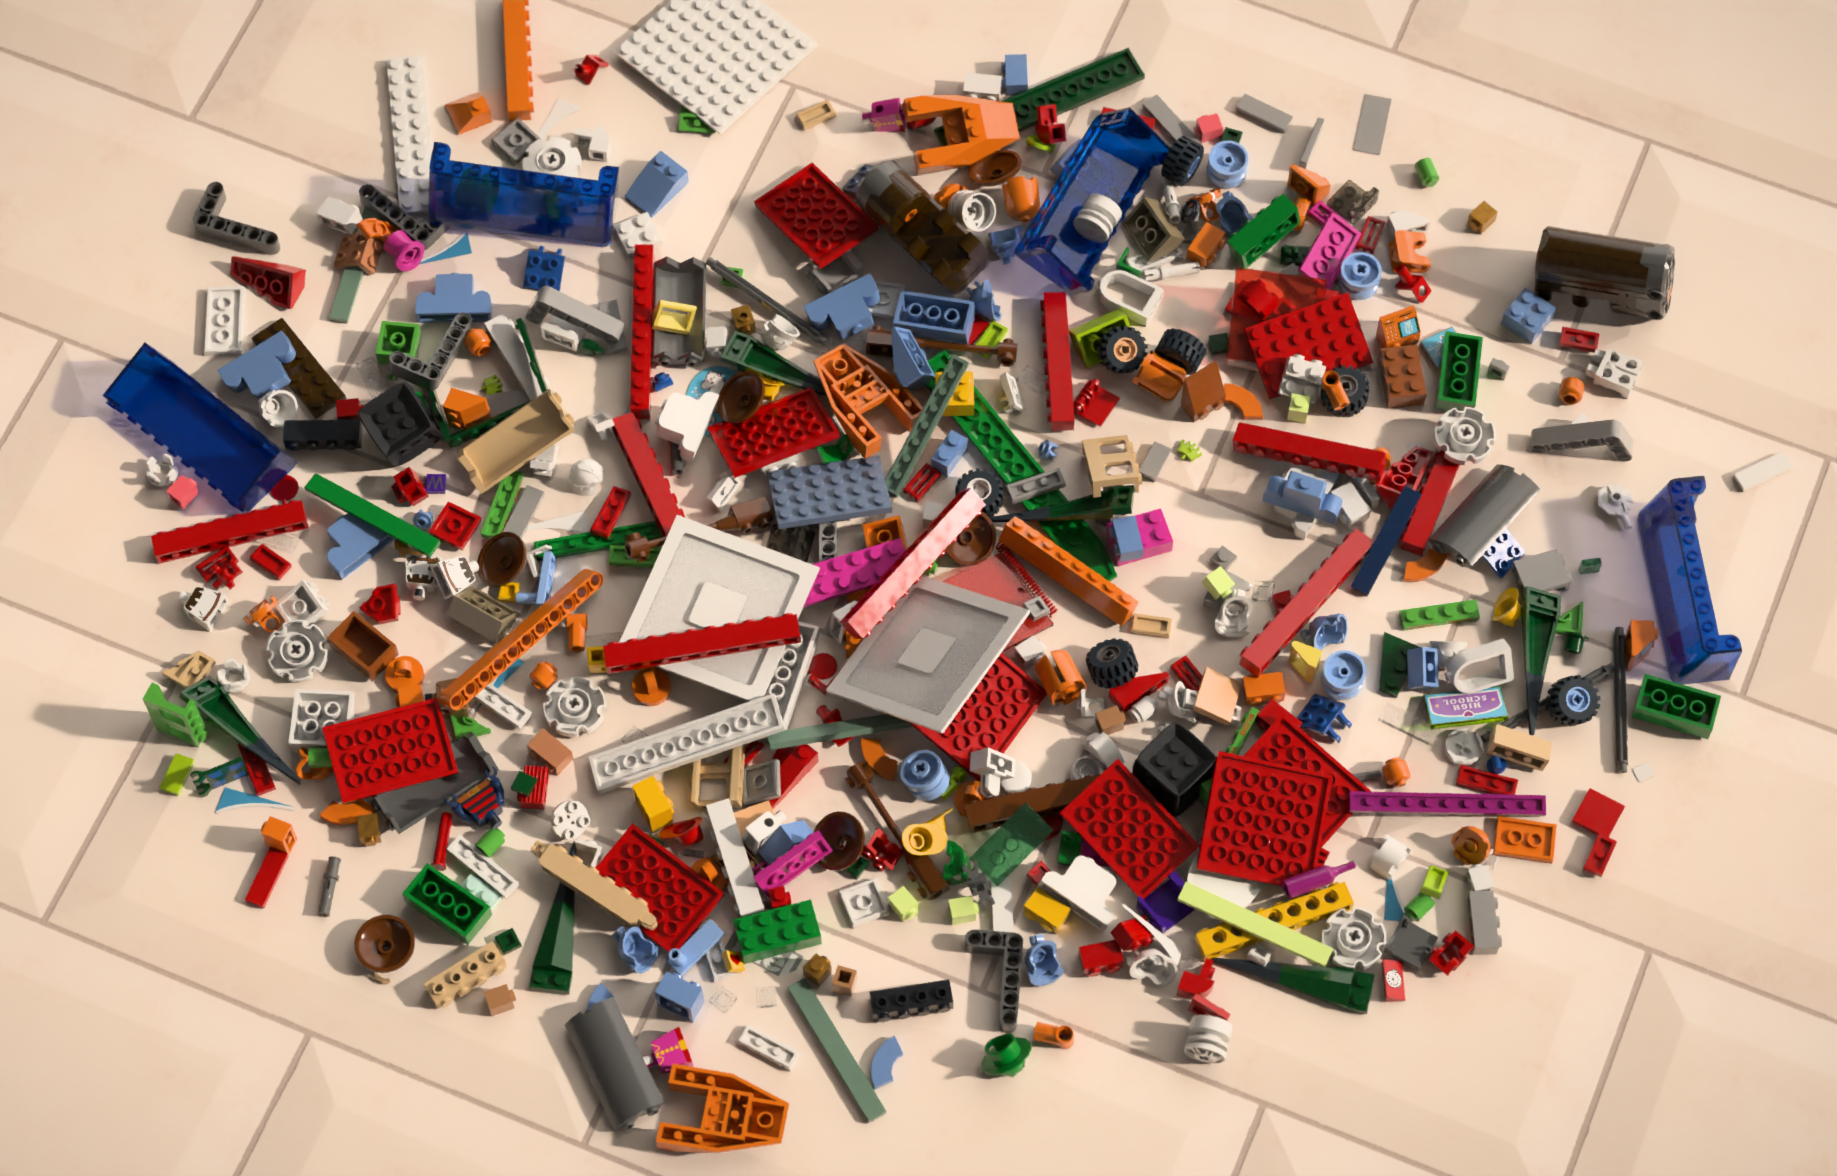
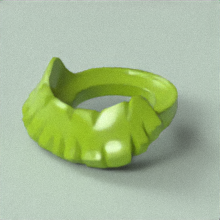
(1035, 141)

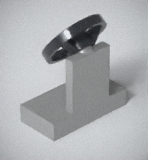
(1189, 221)

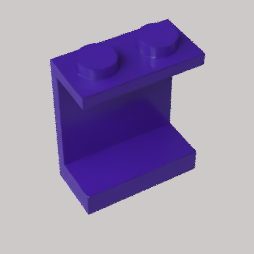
(1162, 904)

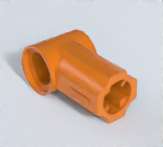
(1302, 203)
(1335, 391)
(576, 628)
(1051, 1034)

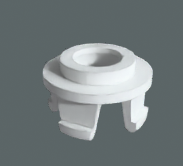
(154, 465)
(231, 667)

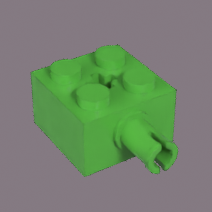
(397, 337)

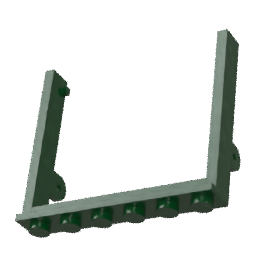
(480, 428)

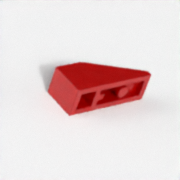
(1136, 689)

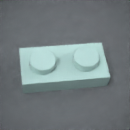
(482, 891)

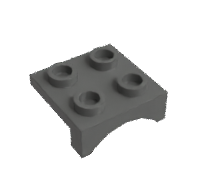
(1410, 944)

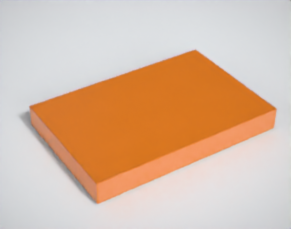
(1524, 839)

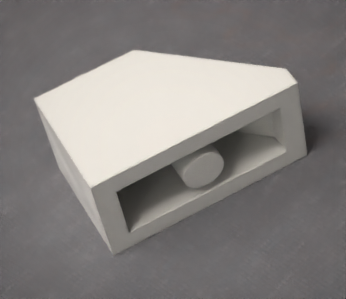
(1407, 221)

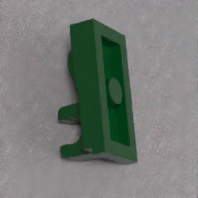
(1293, 254)

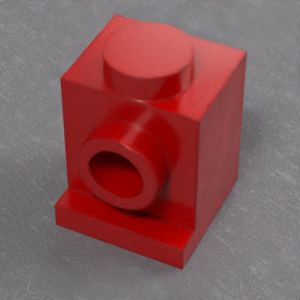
(779, 897)

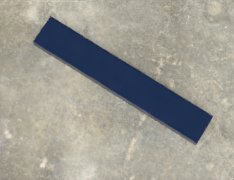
(1386, 540)

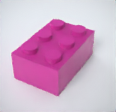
(1153, 533)

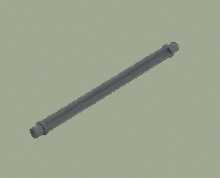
(766, 300)
(1620, 700)
(1522, 717)

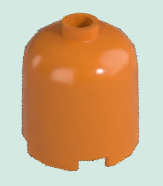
(1021, 198)

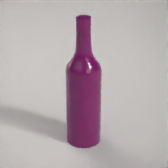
(1314, 879)

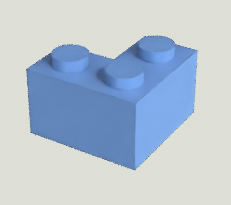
(783, 839)

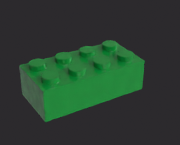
(1263, 231)
(1458, 371)
(1676, 706)
(447, 904)
(777, 931)

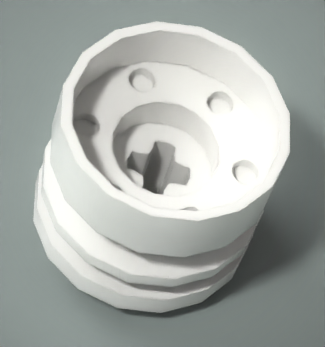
(972, 209)
(1097, 218)
(1208, 1039)

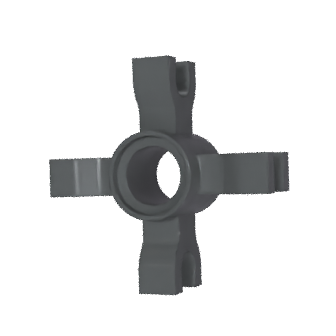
(978, 884)

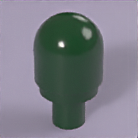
(590, 347)

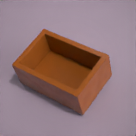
(1402, 376)
(362, 646)

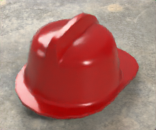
(685, 832)

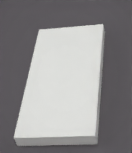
(224, 321)

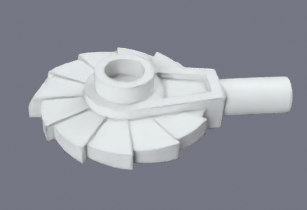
(1616, 501)

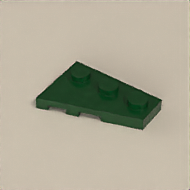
(1394, 664)

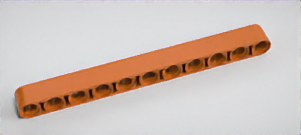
(521, 639)

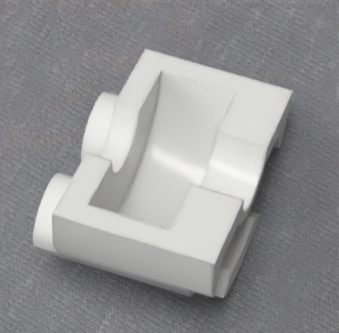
(1389, 857)

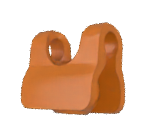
(1402, 251)

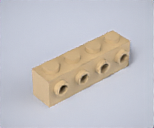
(465, 975)

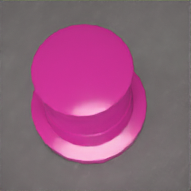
(404, 250)

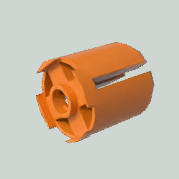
(1160, 377)
(1073, 682)

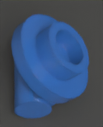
(661, 381)
(1496, 765)

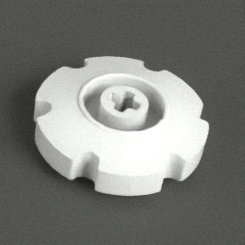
(553, 157)
(1451, 437)
(311, 646)
(561, 704)
(1368, 941)

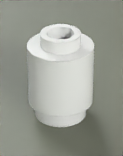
(1143, 709)

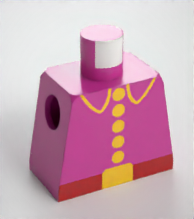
(886, 116)
(668, 1050)

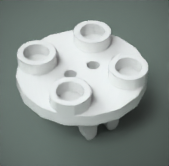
(562, 825)

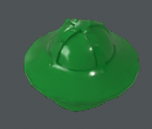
(1006, 1056)

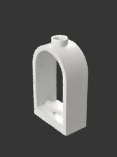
(1119, 276)
(1502, 675)

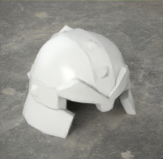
(778, 334)
(277, 407)
(584, 476)
(1447, 650)

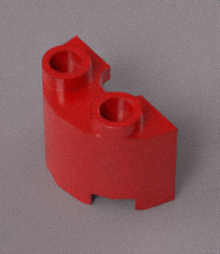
(1258, 299)
(881, 851)
(1452, 952)

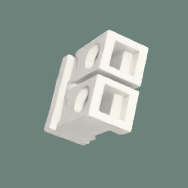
(1615, 371)

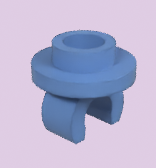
(1045, 449)
(422, 519)

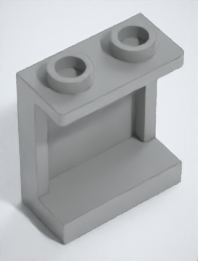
(835, 274)
(1542, 572)

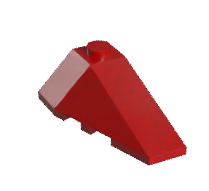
(273, 280)
(1406, 472)
(794, 766)

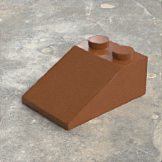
(1203, 392)

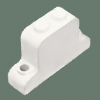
(686, 421)
(1302, 524)
(1083, 890)

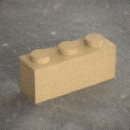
(1519, 747)

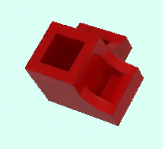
(409, 487)

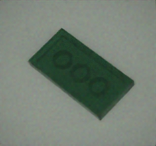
(1011, 844)

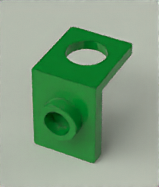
(1122, 266)
(835, 453)
(1069, 847)

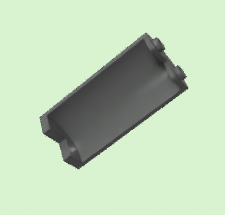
(685, 285)
(1484, 515)
(414, 803)
(614, 1064)

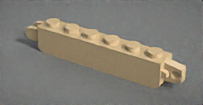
(593, 886)

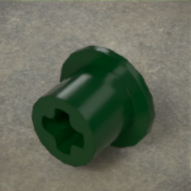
(1574, 642)

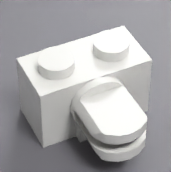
(993, 768)

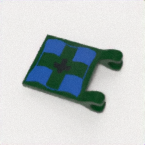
(219, 775)

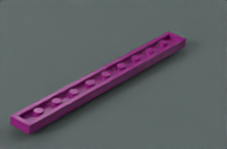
(1447, 803)

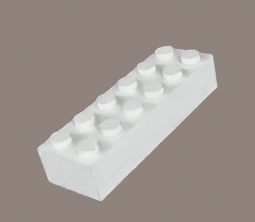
(792, 671)

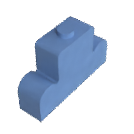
(452, 296)
(845, 308)
(260, 367)
(1303, 496)
(355, 544)

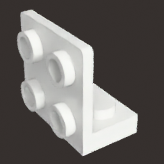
(562, 333)

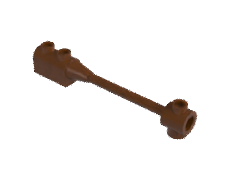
(880, 344)
(740, 517)
(921, 867)

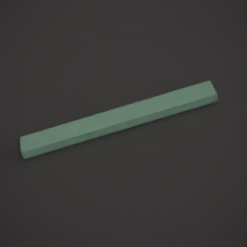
(349, 284)
(925, 424)
(835, 730)
(837, 1050)

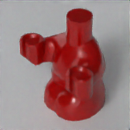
(226, 574)

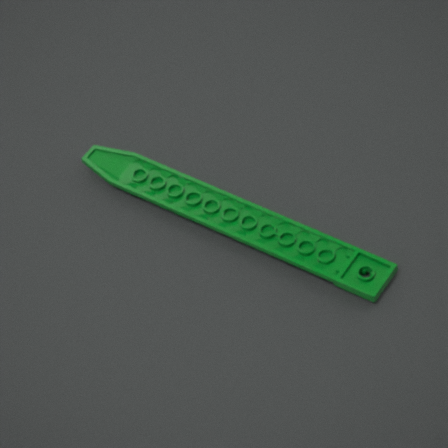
(1015, 464)

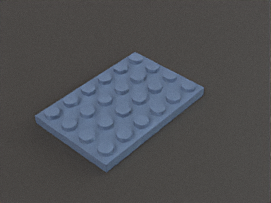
(829, 492)

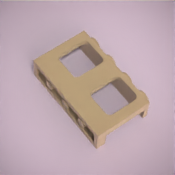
(1096, 463)
(731, 771)

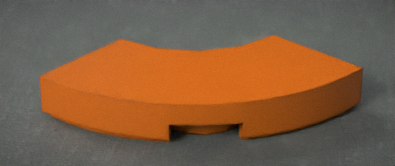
(375, 229)
(1244, 401)
(1425, 567)
(877, 759)
(346, 814)

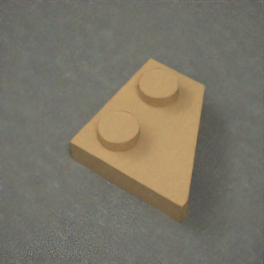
(190, 670)

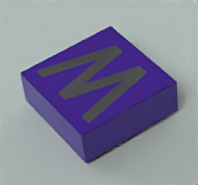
(436, 483)

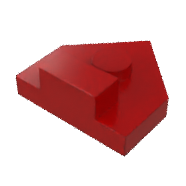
(383, 604)

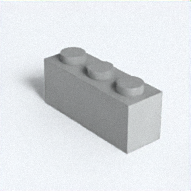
(1484, 922)

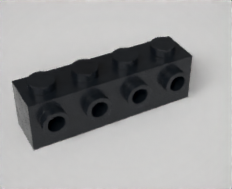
(322, 434)
(911, 1000)

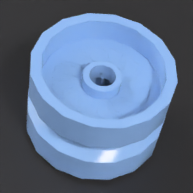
(1227, 164)
(1360, 275)
(1343, 675)
(925, 775)

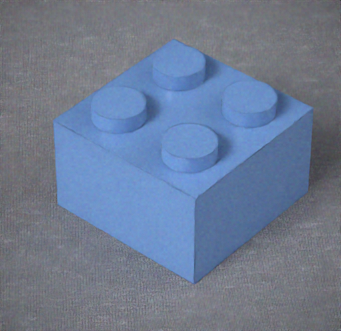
(1528, 315)
(679, 996)

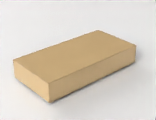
(816, 114)
(1151, 625)

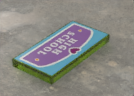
(1463, 709)

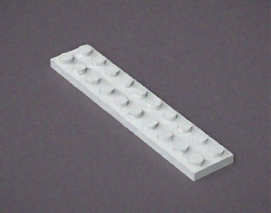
(410, 131)
(686, 743)

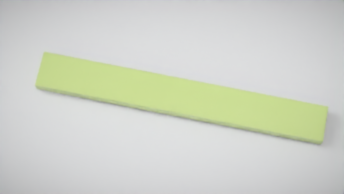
(1255, 924)

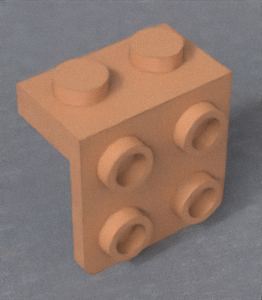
(358, 251)

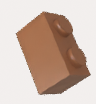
(549, 752)

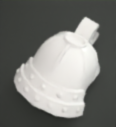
(1234, 615)
(1174, 703)
(1152, 965)

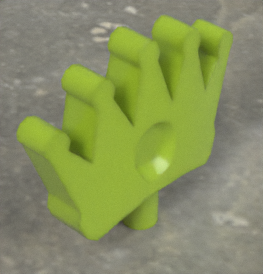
(492, 385)
(1189, 451)

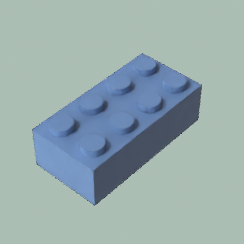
(935, 317)

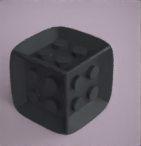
(400, 424)
(1174, 768)

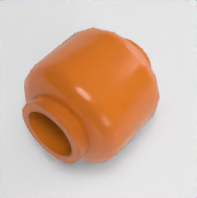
(477, 342)
(1571, 390)
(543, 676)
(1396, 772)

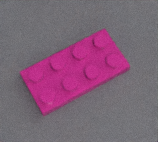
(1329, 250)
(793, 862)

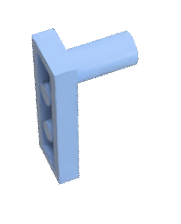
(545, 583)
(695, 947)

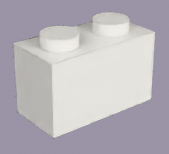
(982, 86)
(339, 215)
(1353, 509)

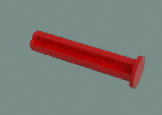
(442, 841)

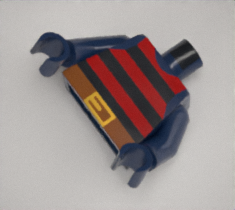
(481, 803)

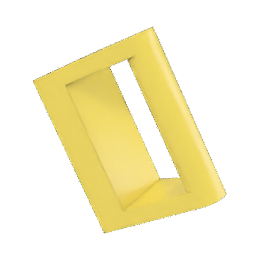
(673, 321)
(1308, 661)

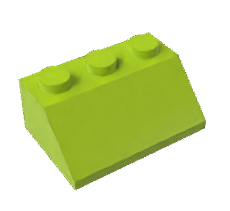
(1087, 335)

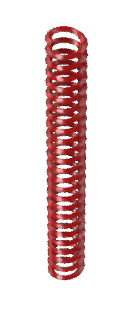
(1022, 571)

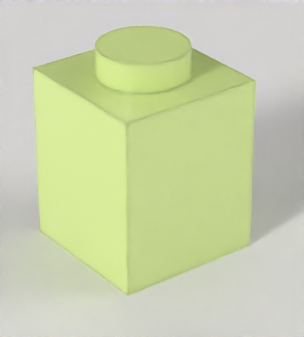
(1298, 408)
(1218, 583)
(903, 904)
(962, 910)

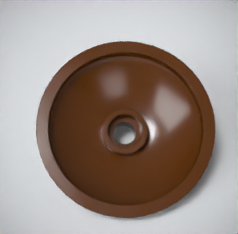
(995, 168)
(741, 397)
(978, 543)
(501, 559)
(837, 829)
(382, 932)

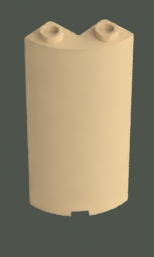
(516, 440)

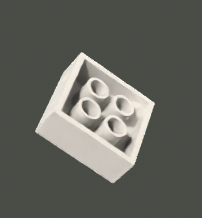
(316, 710)

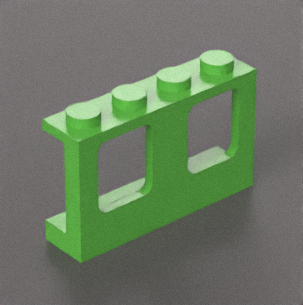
(162, 717)

